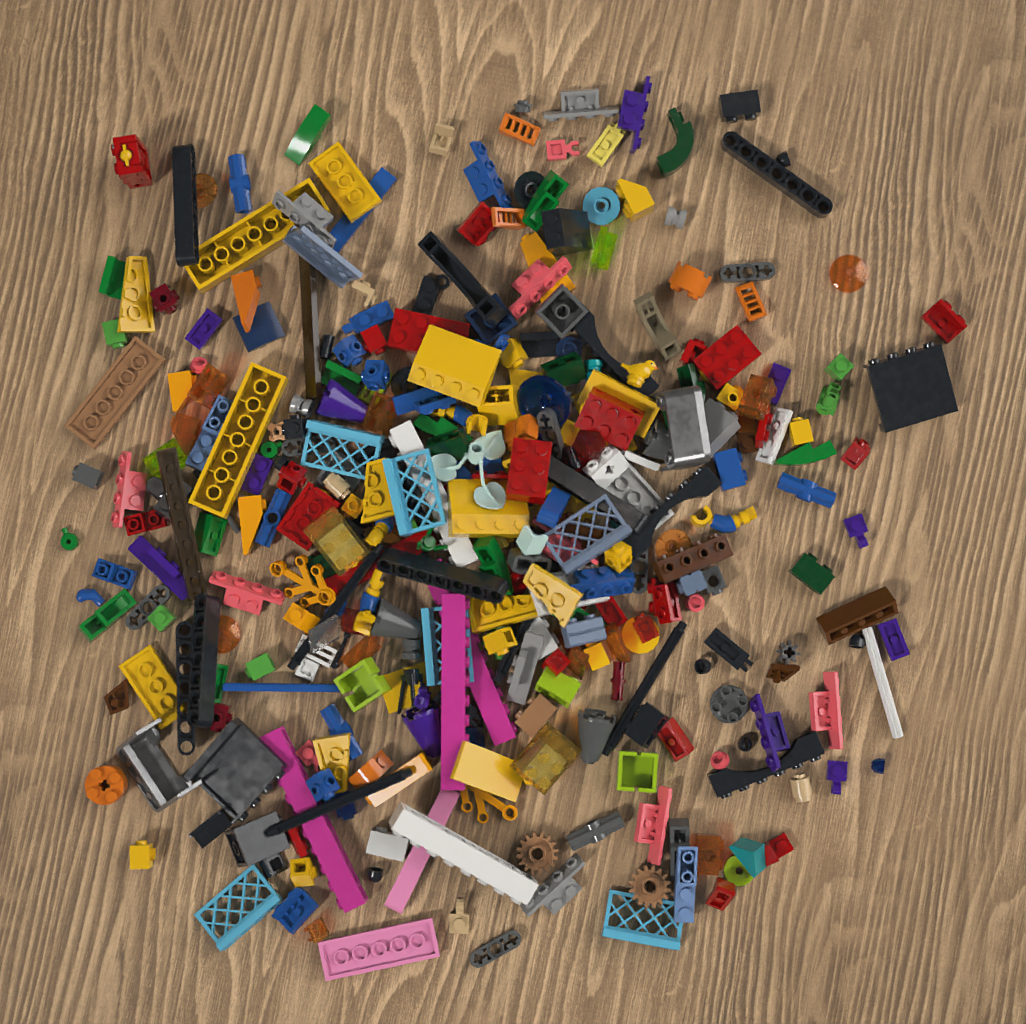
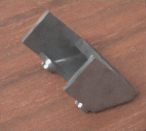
(686, 427)
(151, 769)

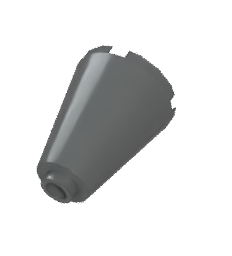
(656, 441)
(394, 622)
(594, 732)

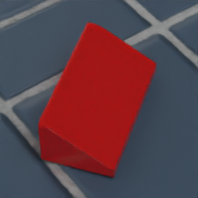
(675, 740)

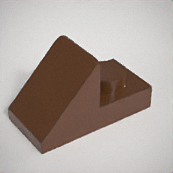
(746, 435)

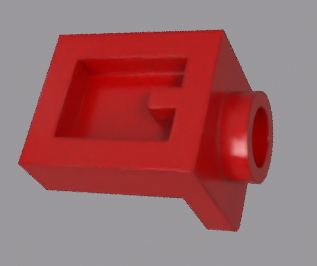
(688, 353)
(856, 453)

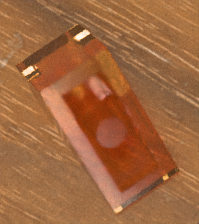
(185, 431)

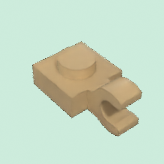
(459, 920)

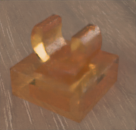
(317, 930)

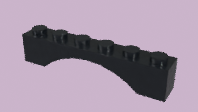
(458, 273)
(588, 336)
(698, 487)
(802, 749)

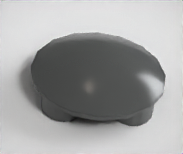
(729, 704)

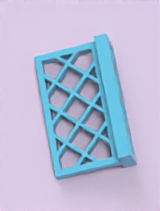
(340, 433)
(398, 498)
(430, 646)
(247, 922)
(638, 936)

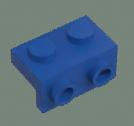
(295, 909)

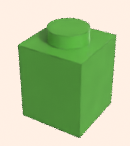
(112, 338)
(839, 367)
(162, 618)
(260, 667)

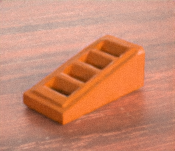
(515, 120)
(517, 218)
(750, 318)

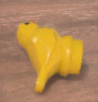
(639, 372)

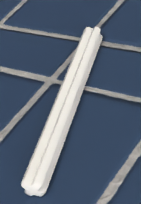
(882, 682)

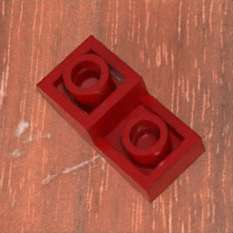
(144, 522)

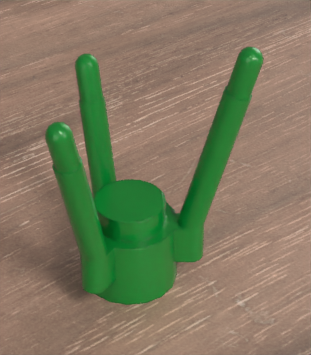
(428, 542)

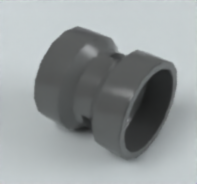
(411, 649)

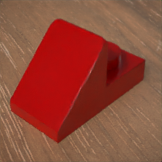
(777, 848)
(721, 894)

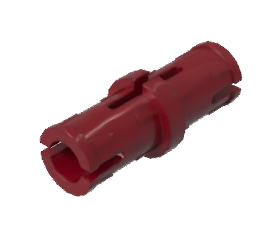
(617, 681)

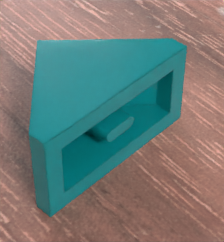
(750, 854)

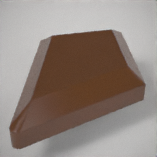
(781, 672)
(118, 698)

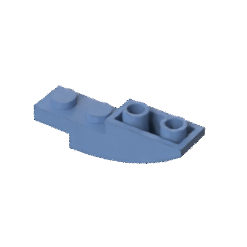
(209, 433)
(685, 883)

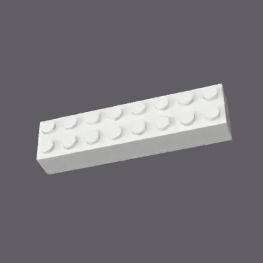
(408, 441)
(463, 853)

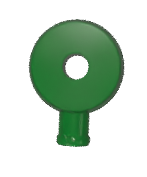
(274, 449)
(66, 537)

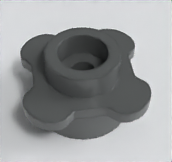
(522, 106)

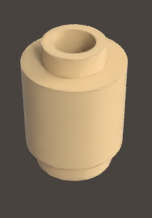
(337, 486)
(801, 787)

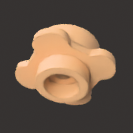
(273, 435)

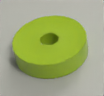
(730, 874)

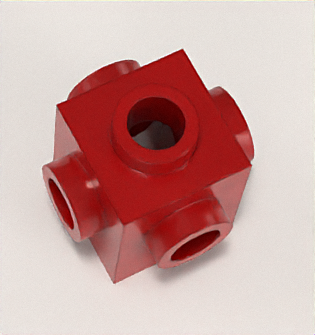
(291, 477)

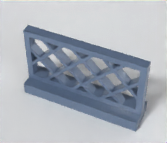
(321, 256)
(597, 548)

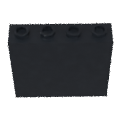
(911, 386)
(237, 769)

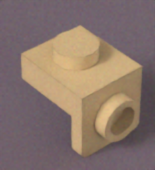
(441, 139)
(364, 288)

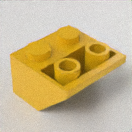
(635, 199)
(500, 405)

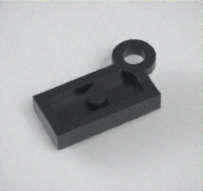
(428, 294)

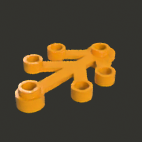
(305, 581)
(479, 796)

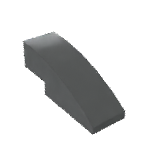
(678, 836)

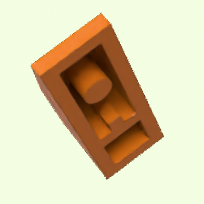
(247, 296)

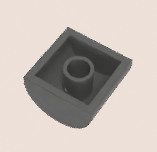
(561, 311)

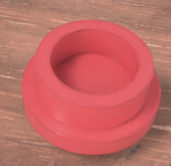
(198, 364)
(695, 602)
(719, 760)

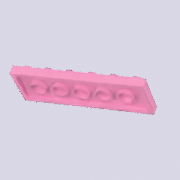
(378, 949)

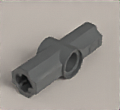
(595, 831)

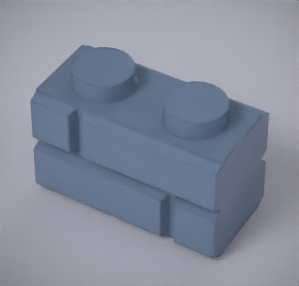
(691, 583)
(584, 631)

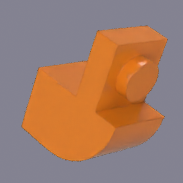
(371, 770)

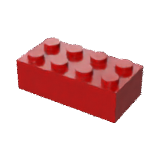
(410, 328)

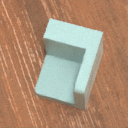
(530, 543)

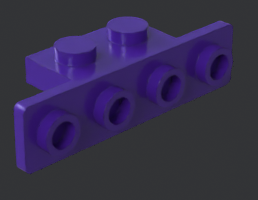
(632, 110)
(156, 562)
(772, 732)

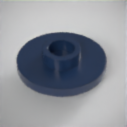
(568, 345)

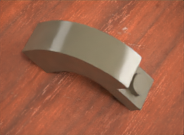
(655, 326)

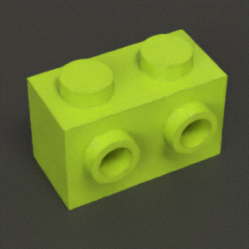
(558, 688)

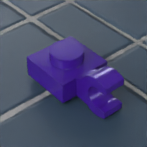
(855, 528)
(423, 697)
(836, 772)

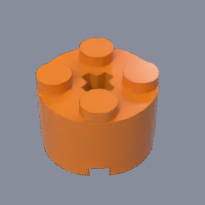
(689, 280)
(98, 792)

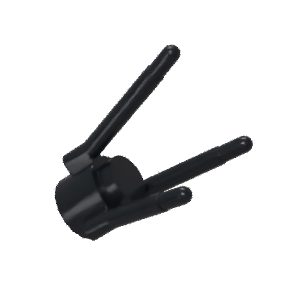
(410, 677)

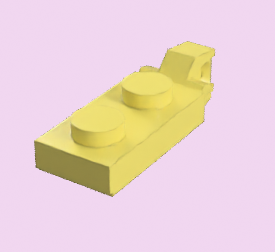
(606, 144)

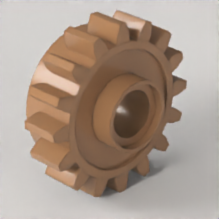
(532, 862)
(654, 877)

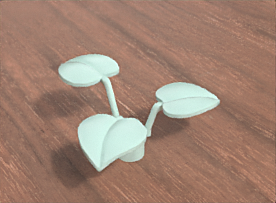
(492, 447)

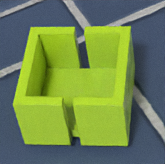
(364, 682)
(637, 771)

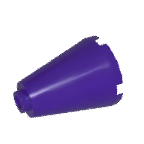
(341, 404)
(425, 728)

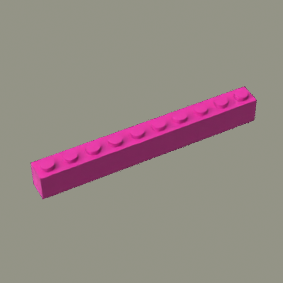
(454, 684)
(483, 688)
(319, 831)

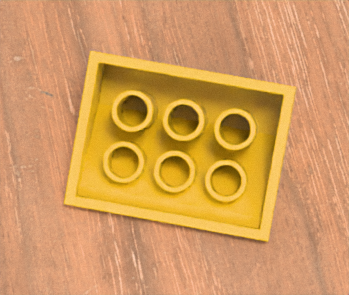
(455, 365)
(471, 520)

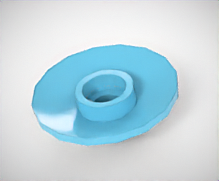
(595, 213)

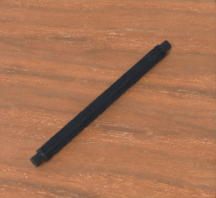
(339, 601)
(523, 626)
(644, 687)
(339, 802)

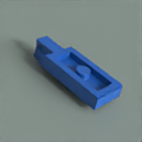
(375, 315)

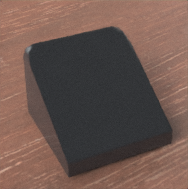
(273, 865)

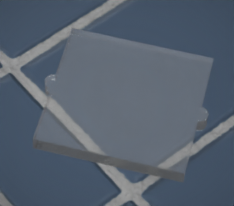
(324, 634)

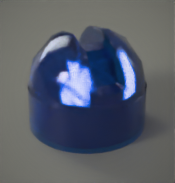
(878, 765)

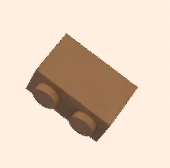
(535, 714)

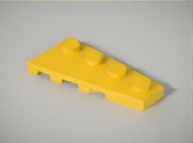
(136, 305)
(489, 615)

